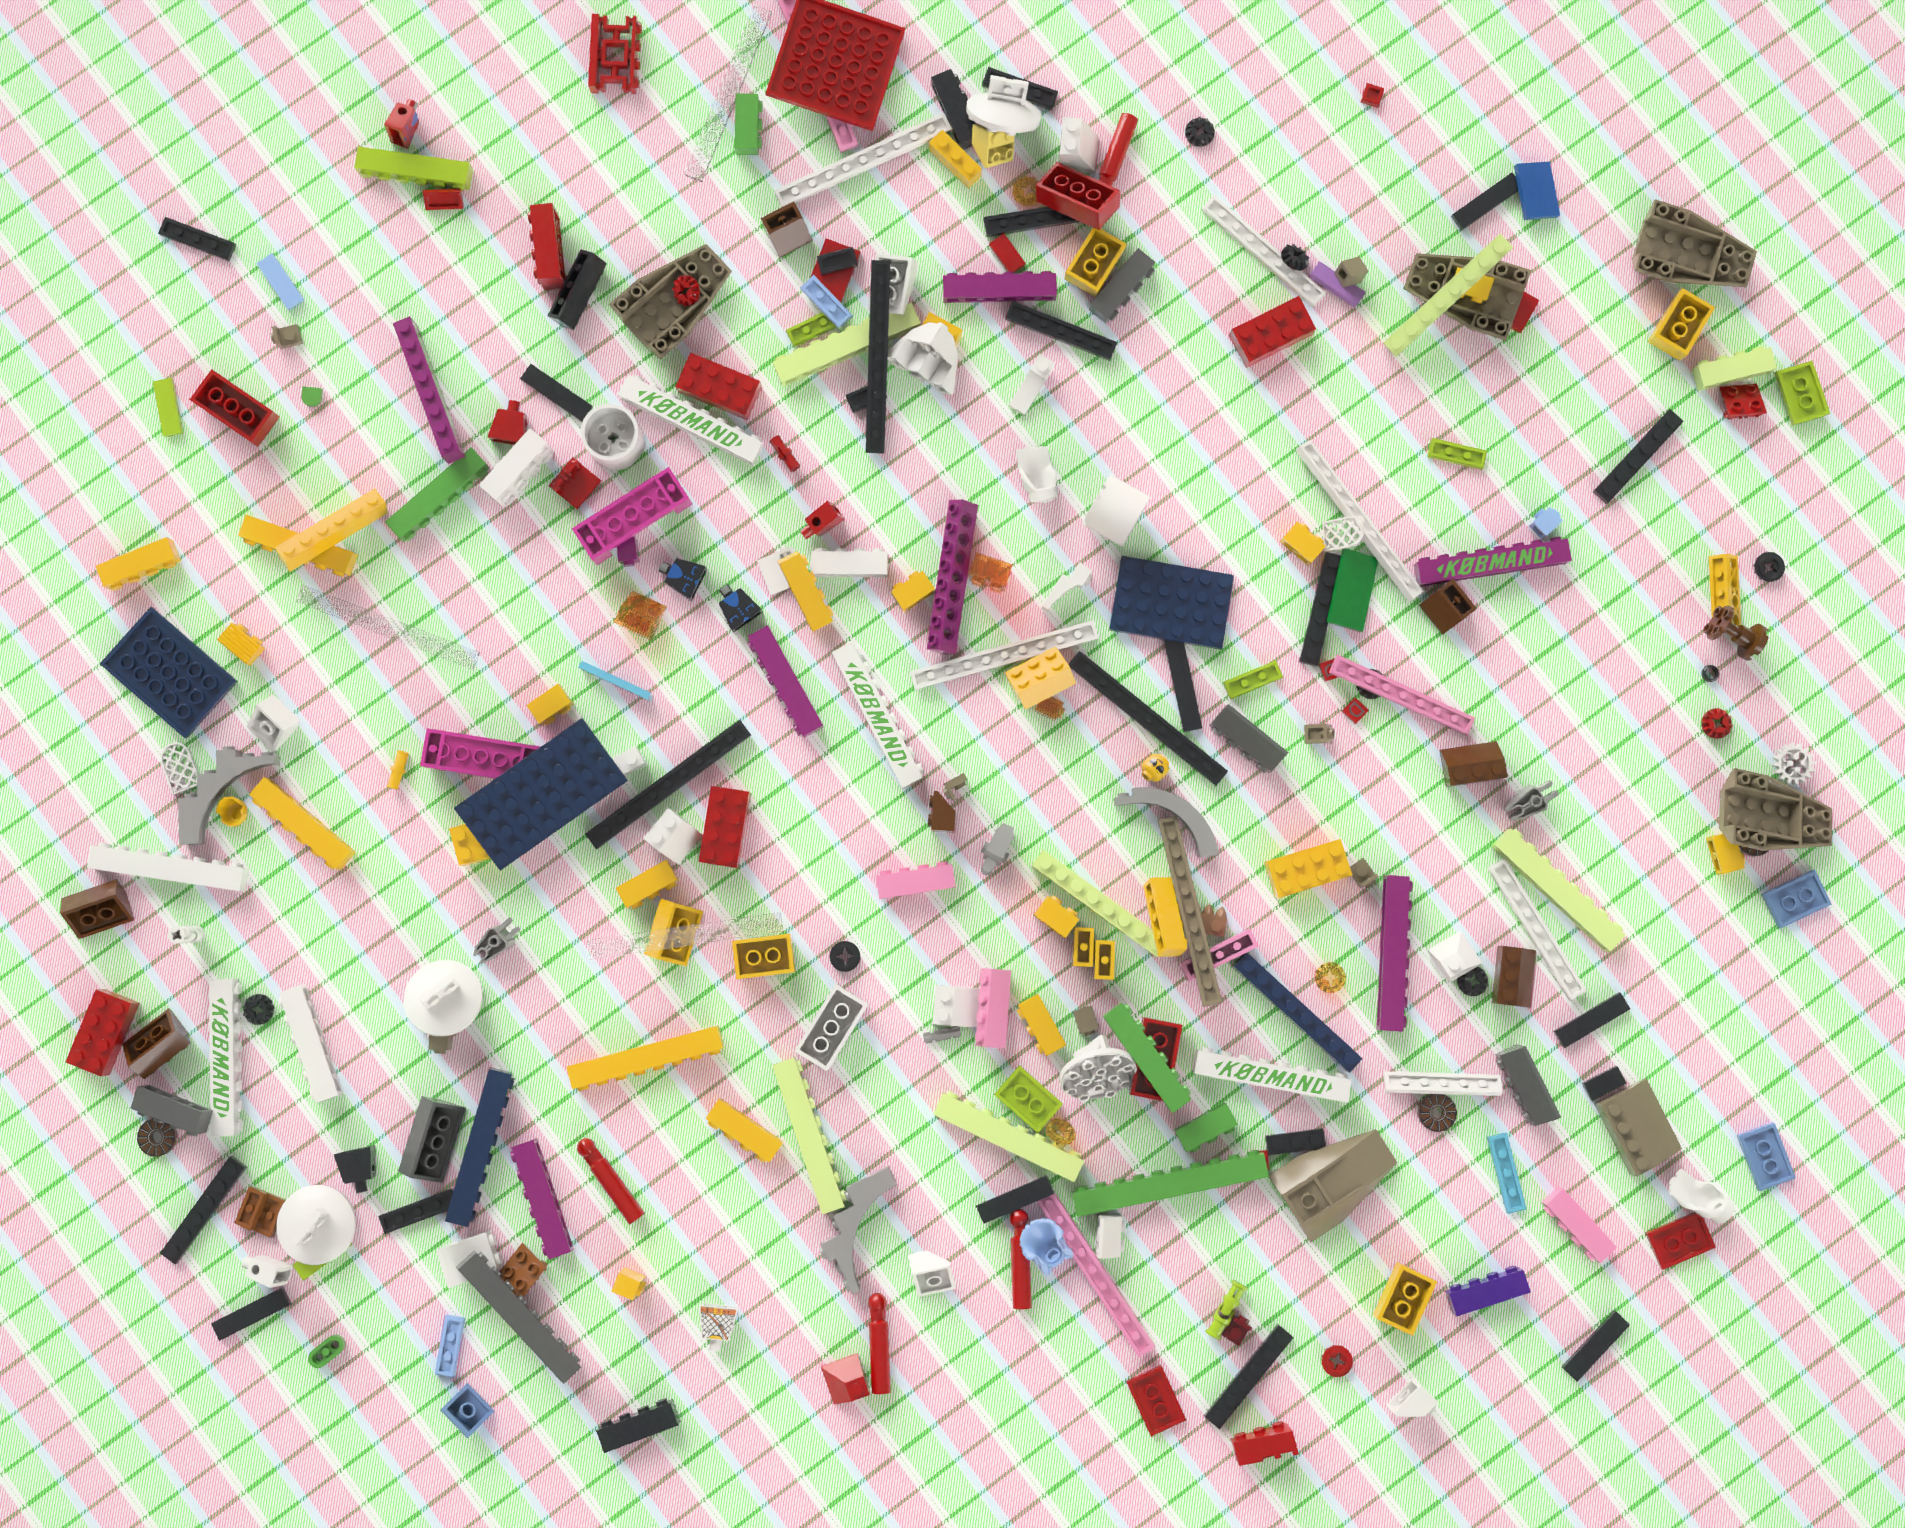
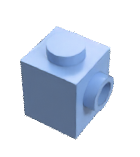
(1545, 522)

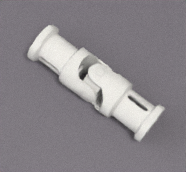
(185, 934)

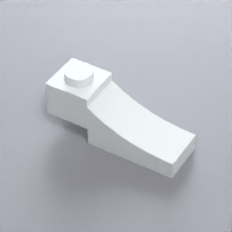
(1032, 384)
(1079, 577)

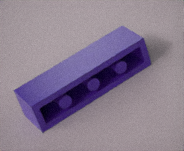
(1487, 1291)

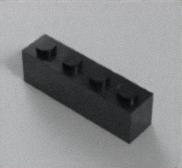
(954, 106)
(577, 289)
(638, 1425)

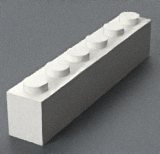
(310, 1043)

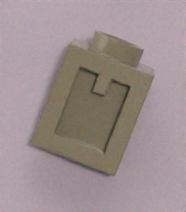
(286, 336)
(1318, 733)
(957, 783)
(1363, 874)

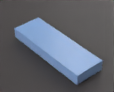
(280, 281)
(826, 302)
(450, 1345)

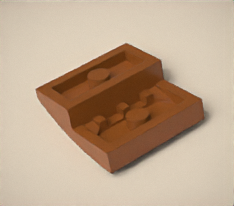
(259, 1211)

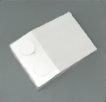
(902, 280)
(956, 1006)

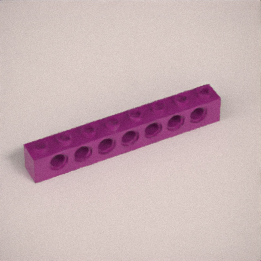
(952, 577)

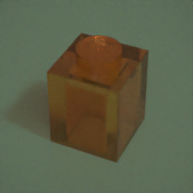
(1050, 708)

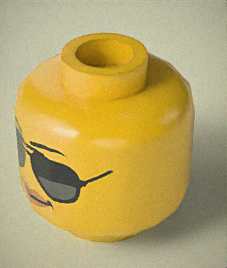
(1155, 767)

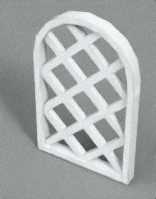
(1351, 525)
(164, 766)

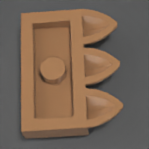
(1213, 924)

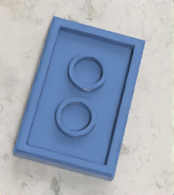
(1796, 899)
(1766, 1156)

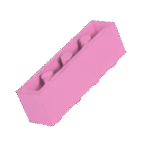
(915, 881)
(1223, 952)
(993, 1008)
(1579, 1225)

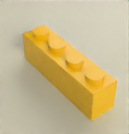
(138, 563)
(805, 591)
(1165, 917)
(744, 1130)

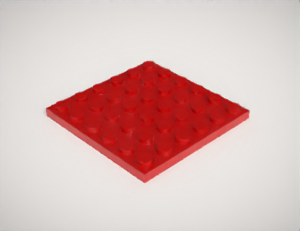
(835, 62)

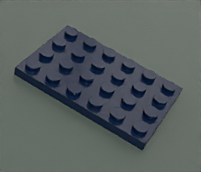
(1171, 602)
(168, 672)

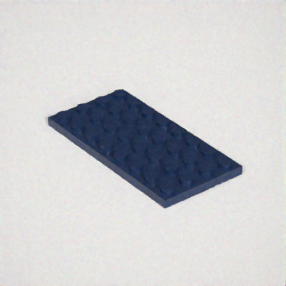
(540, 794)

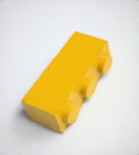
(955, 159)
(648, 884)
(1041, 1025)

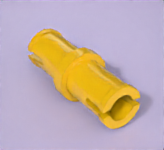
(397, 769)

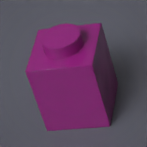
(628, 552)

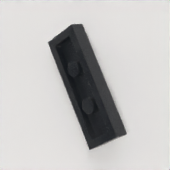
(1295, 1141)

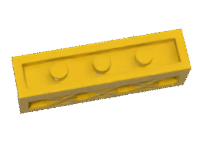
(1721, 587)

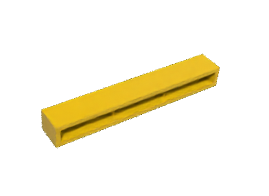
(645, 1057)

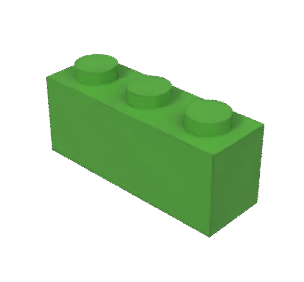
(748, 124)
(1206, 1127)

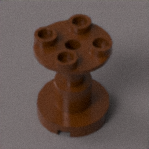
(1749, 640)

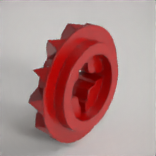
(691, 295)
(1708, 724)
(1341, 1369)

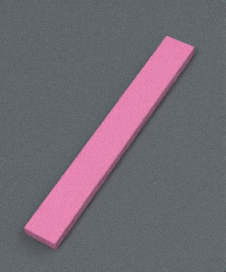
(1401, 695)

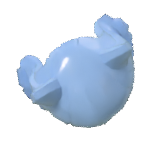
(1044, 1244)

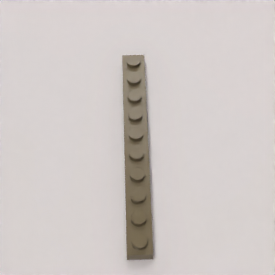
(1190, 911)

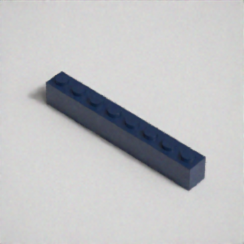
(1297, 1012)
(478, 1147)

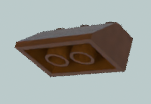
(1473, 764)
(96, 909)
(1513, 976)
(155, 1044)

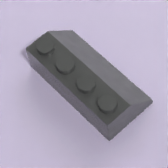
(1248, 739)
(1527, 1085)
(431, 1139)

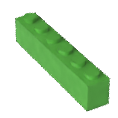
(437, 495)
(1146, 1056)

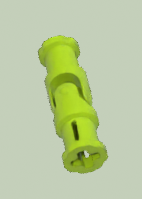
(1230, 1302)

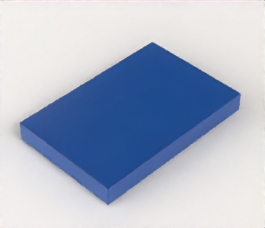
(1536, 190)

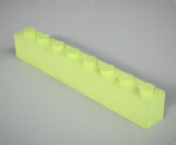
(1448, 295)
(839, 347)
(1558, 890)
(1096, 901)
(809, 1136)
(1008, 1136)

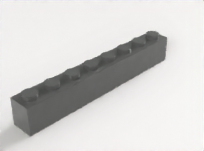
(519, 1317)

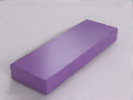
(1325, 277)

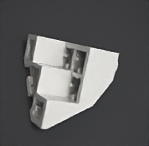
(929, 355)

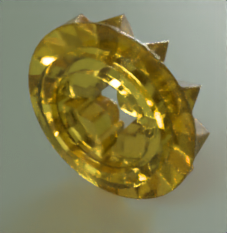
(1018, 192)
(1336, 984)
(1063, 1127)

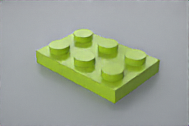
(1802, 393)
(1028, 1099)

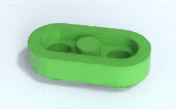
(327, 1350)

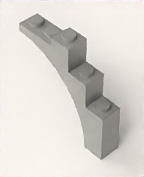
(196, 808)
(841, 1246)

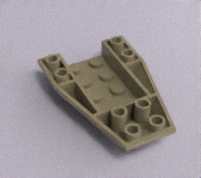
(1690, 250)
(654, 313)
(1491, 317)
(1770, 814)
(1332, 1180)

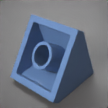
(467, 1410)

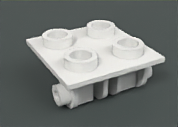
(771, 571)

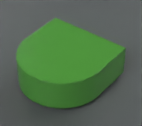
(311, 396)

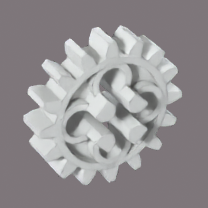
(1792, 754)

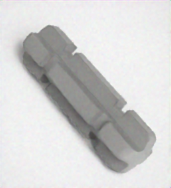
(941, 1034)

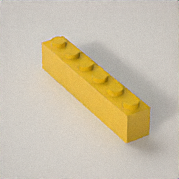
(332, 530)
(271, 535)
(301, 823)

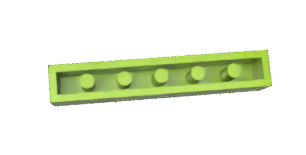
(413, 168)

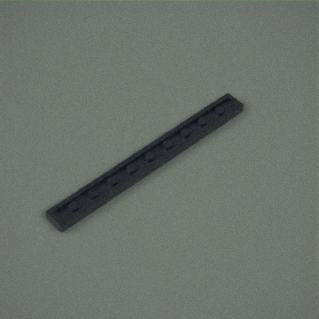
(877, 356)
(1147, 718)
(668, 784)

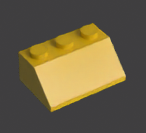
(674, 915)

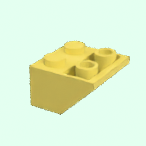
(992, 147)

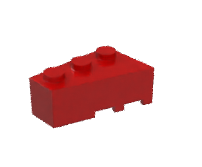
(1264, 1443)

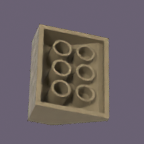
(1638, 1127)

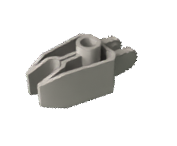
(1530, 801)
(996, 850)
(496, 940)

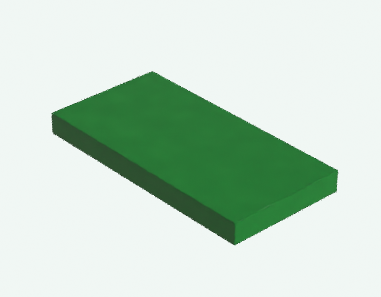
(1352, 590)

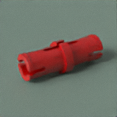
(785, 453)

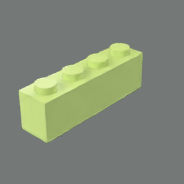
(1734, 368)

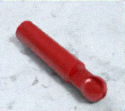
(1118, 148)
(610, 1181)
(1019, 1264)
(879, 1345)

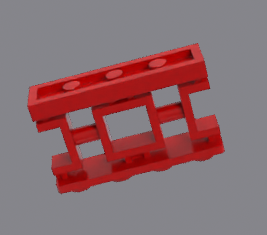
(599, 54)

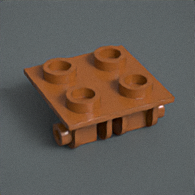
(523, 1270)

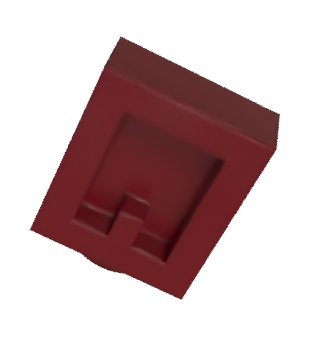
(1237, 1329)

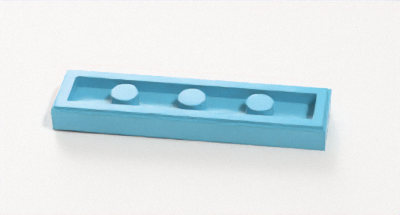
(615, 681)
(1506, 1173)

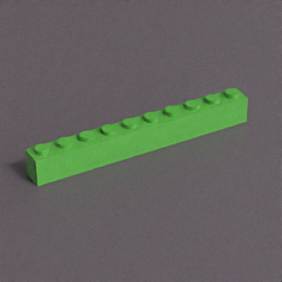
(1170, 1183)

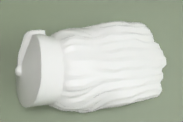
(1037, 473)
(1701, 1197)

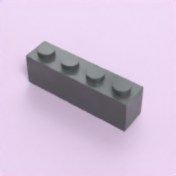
(1122, 285)
(171, 1110)

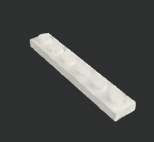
(1442, 1083)

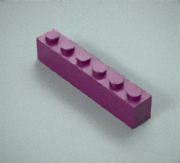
(999, 287)
(785, 681)
(542, 1199)

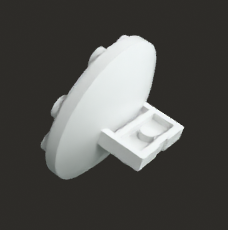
(1004, 107)
(443, 998)
(1097, 1071)
(316, 1224)

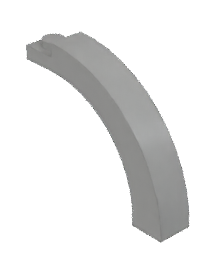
(1189, 815)

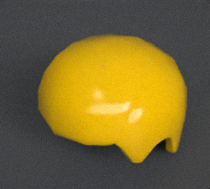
(232, 811)

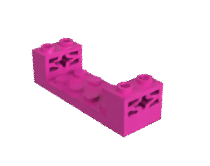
(631, 515)
(471, 753)

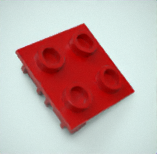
(1742, 401)
(574, 483)

